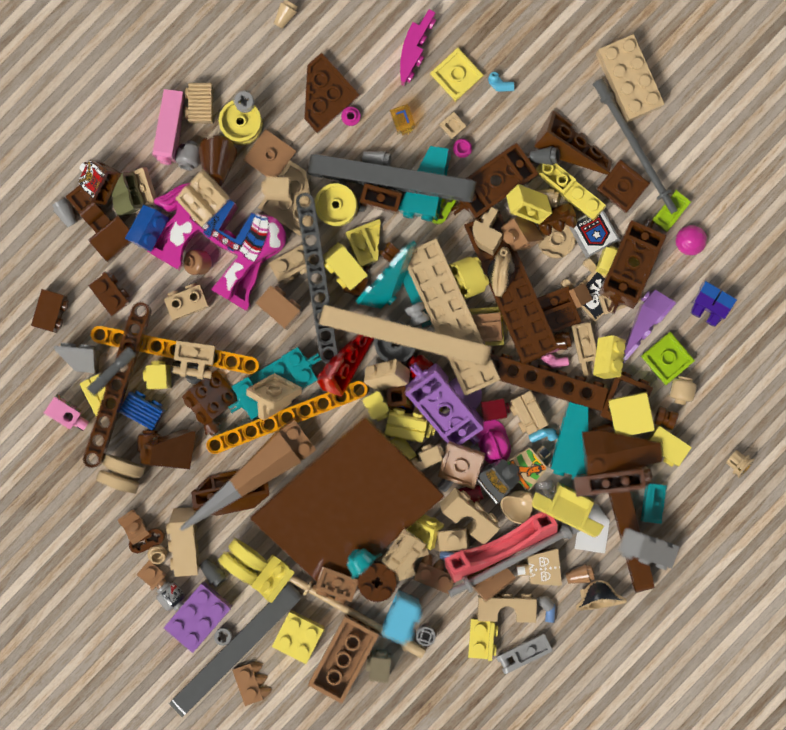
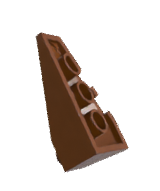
(614, 452)

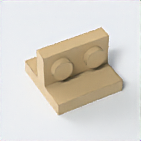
(273, 395)

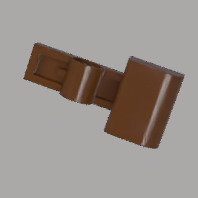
(109, 233)

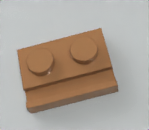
(489, 326)

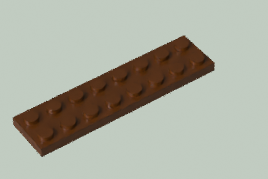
(518, 304)

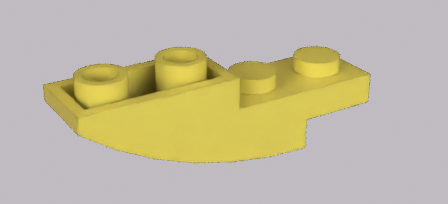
(571, 190)

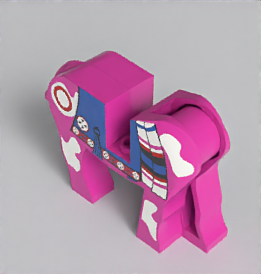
(257, 242)

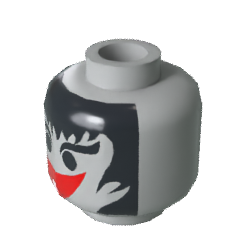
(170, 596)

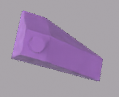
(651, 312)

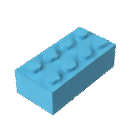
(401, 616)

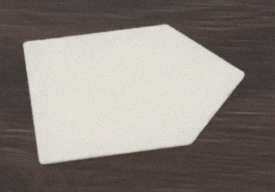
(590, 543)

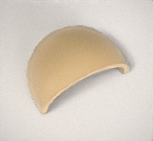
(517, 506)

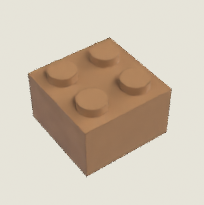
(278, 307)

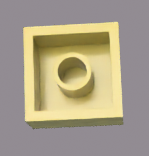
(298, 636)

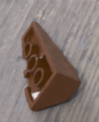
(571, 145)

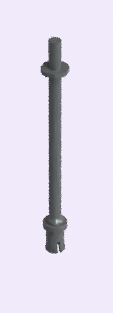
(608, 98)

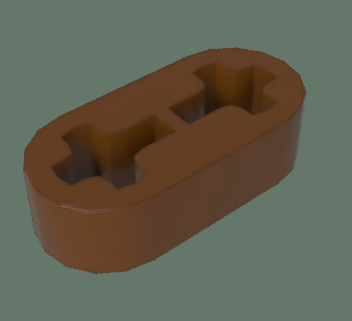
(148, 545)

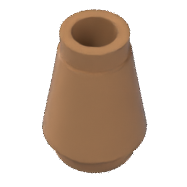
(582, 574)

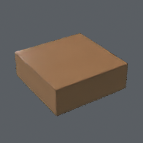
(580, 295)

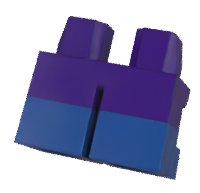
(705, 301)

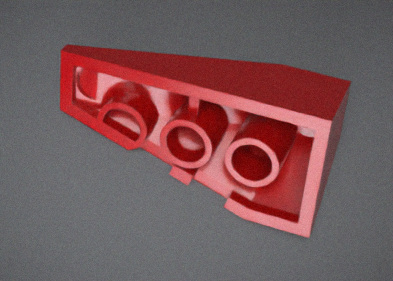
(343, 366)

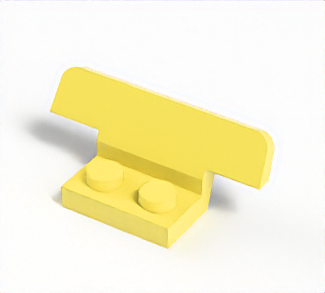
(569, 509)

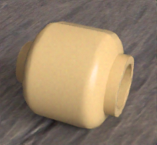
(682, 390)

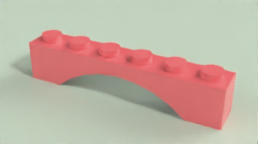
(475, 559)

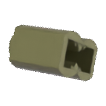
(126, 195)

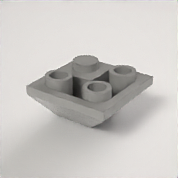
(80, 359)

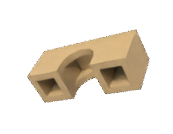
(459, 505)
(524, 607)

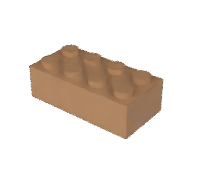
(343, 658)

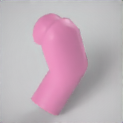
(554, 362)

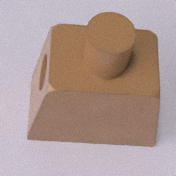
(521, 233)

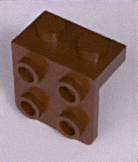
(210, 398)

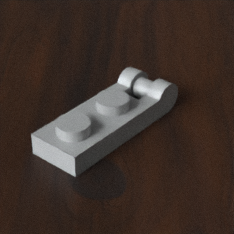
(524, 653)

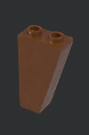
(616, 481)

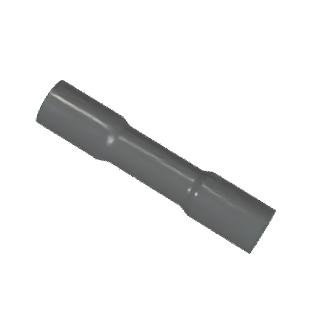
(120, 362)

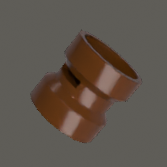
(666, 418)

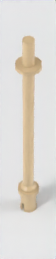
(410, 646)

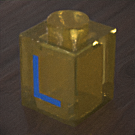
(402, 120)

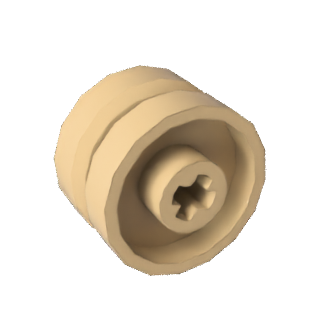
(120, 475)

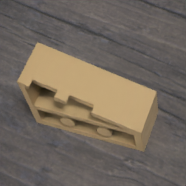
(183, 543)

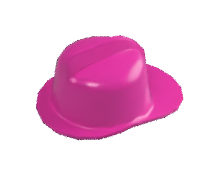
(494, 442)

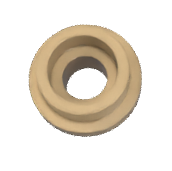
(157, 558)

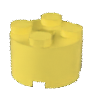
(469, 276)

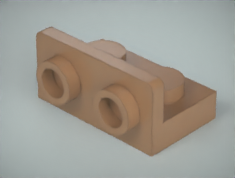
(336, 585)

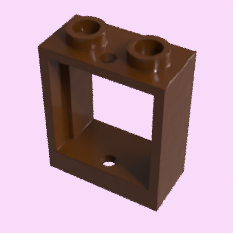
(643, 384)

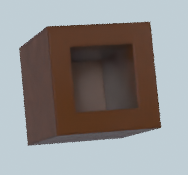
(398, 399)

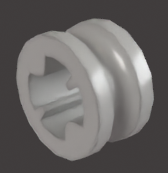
(228, 638)

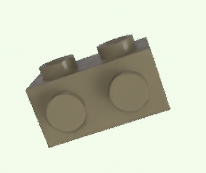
(379, 666)

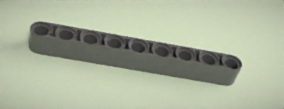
(392, 178)
(311, 269)
(235, 650)

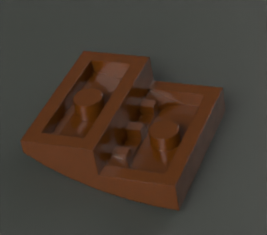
(559, 309)

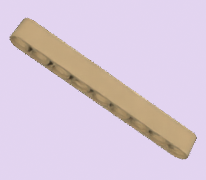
(405, 335)

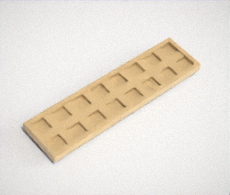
(449, 312)

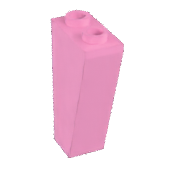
(169, 126)

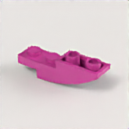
(411, 53)

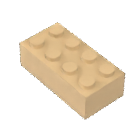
(630, 78)

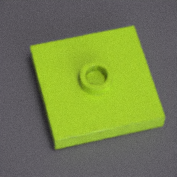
(667, 358)

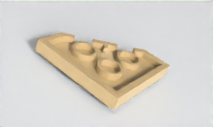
(286, 211)

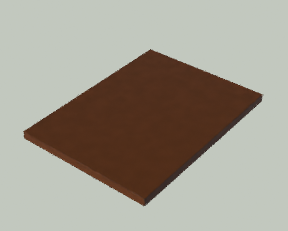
(347, 500)

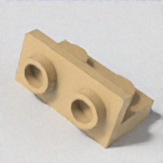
(289, 265)

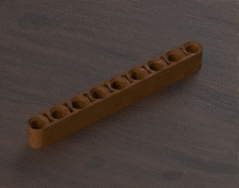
(117, 395)
(626, 518)

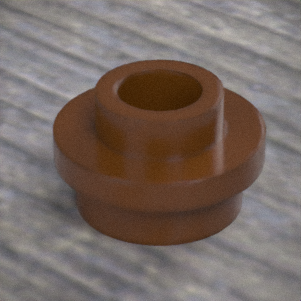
(212, 428)

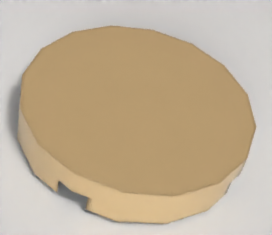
(558, 243)

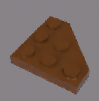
(326, 93)

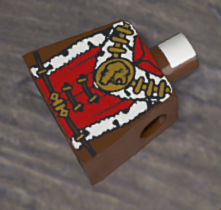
(98, 180)

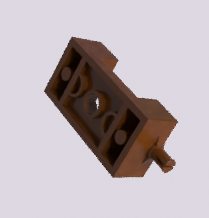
(511, 167)
(624, 282)

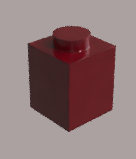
(494, 410)

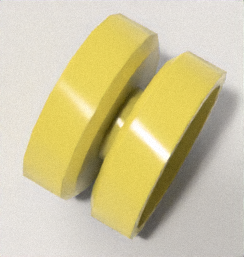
(244, 133)
(336, 193)
(242, 561)

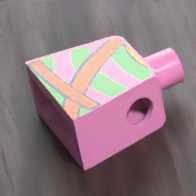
(60, 406)

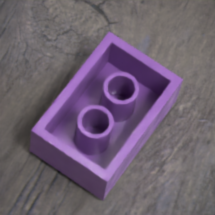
(198, 617)

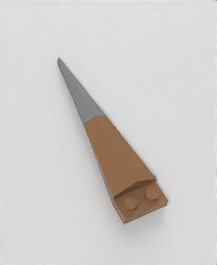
(280, 453)

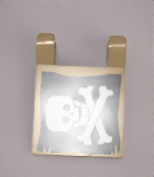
(593, 284)

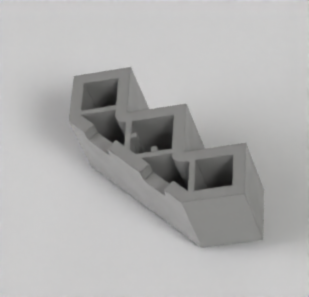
(648, 549)

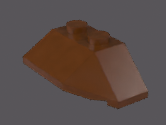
(214, 483)

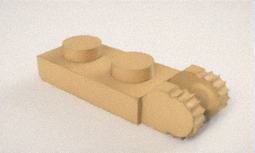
(584, 345)

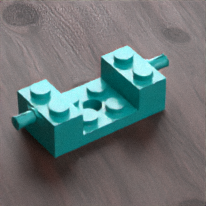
(291, 366)

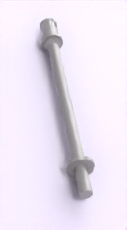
(565, 532)

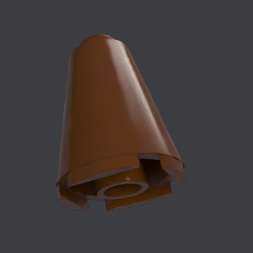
(217, 157)

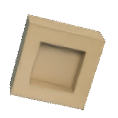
(452, 125)

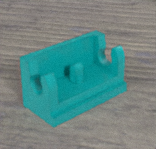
(653, 503)

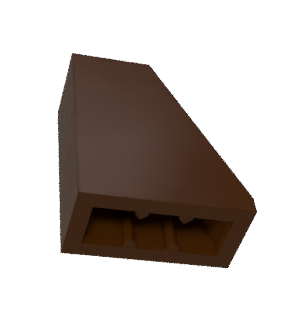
(170, 450)

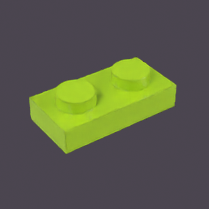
(664, 218)

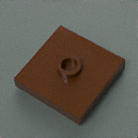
(623, 186)

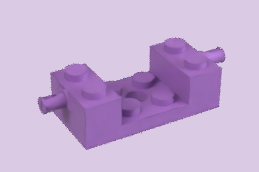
(430, 392)

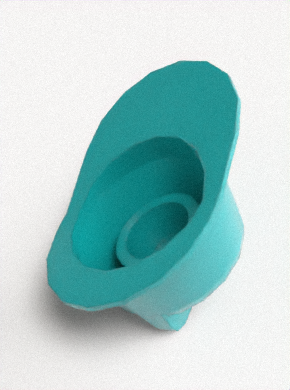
(359, 561)

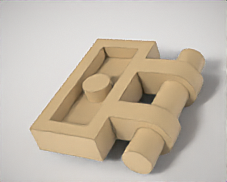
(193, 353)

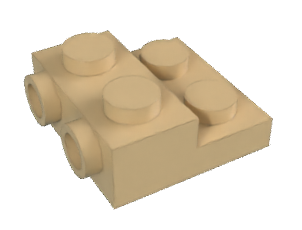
(429, 456)

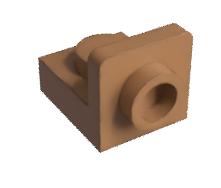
(133, 526)
(152, 575)

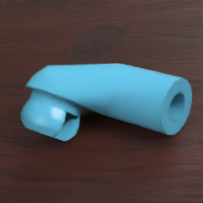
(500, 86)
(542, 433)

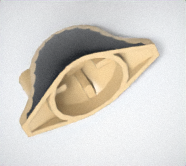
(501, 271)
(599, 595)

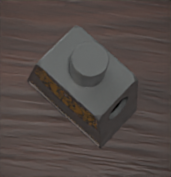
(498, 479)

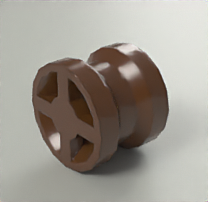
(389, 252)

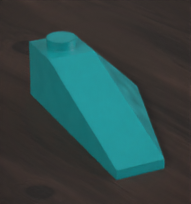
(389, 282)

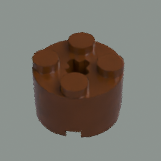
(383, 590)

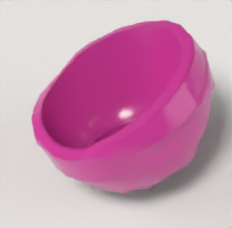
(691, 240)

